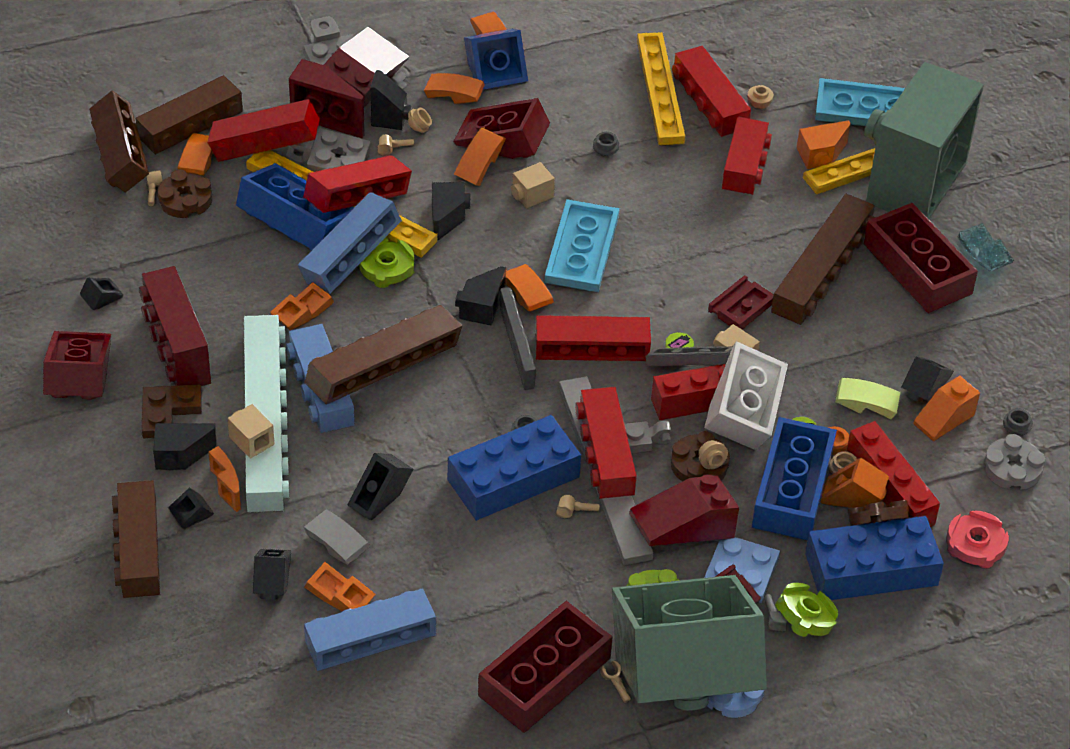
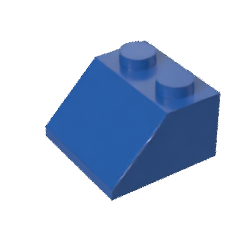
(497, 57)

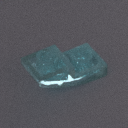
(984, 249)

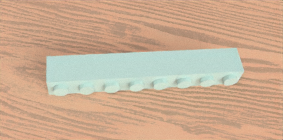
(263, 389)

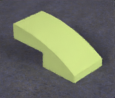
(863, 394)

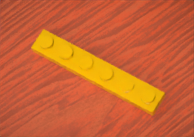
(660, 89)

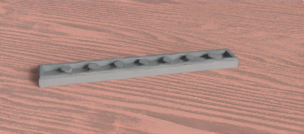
(625, 532)

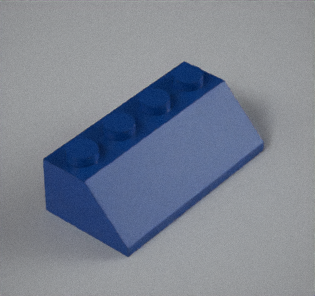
(278, 200)

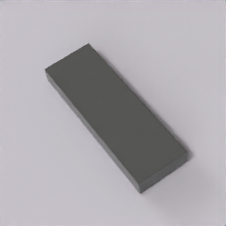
(688, 356)

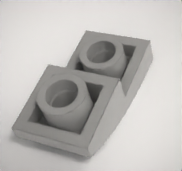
(337, 535)

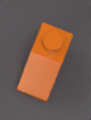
(822, 143)
(948, 408)
(855, 485)

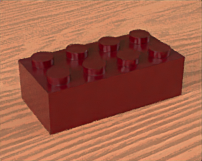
(920, 257)
(175, 328)
(544, 666)

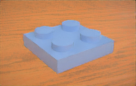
(751, 561)

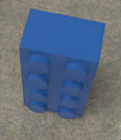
(513, 467)
(794, 478)
(874, 558)

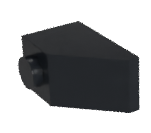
(388, 103)
(448, 206)
(481, 296)
(925, 379)
(182, 444)
(379, 485)
(271, 573)

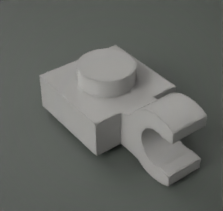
(642, 437)

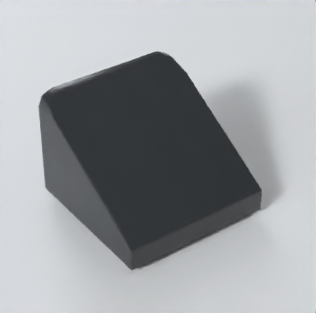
(100, 292)
(190, 509)

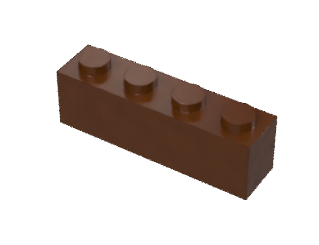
(189, 114)
(118, 141)
(137, 539)

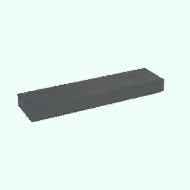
(517, 338)

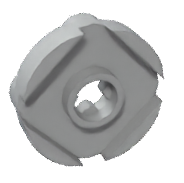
(1017, 450)

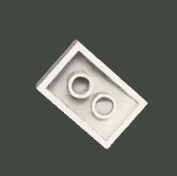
(747, 397)

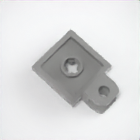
(324, 41)
(321, 152)

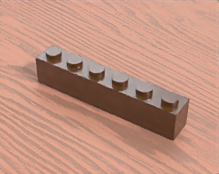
(823, 260)
(382, 354)

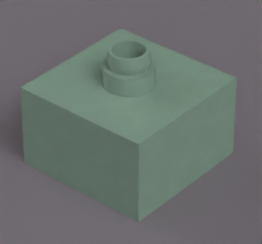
(922, 140)
(689, 640)

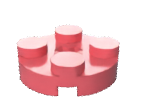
(975, 552)

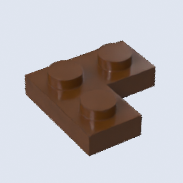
(163, 402)

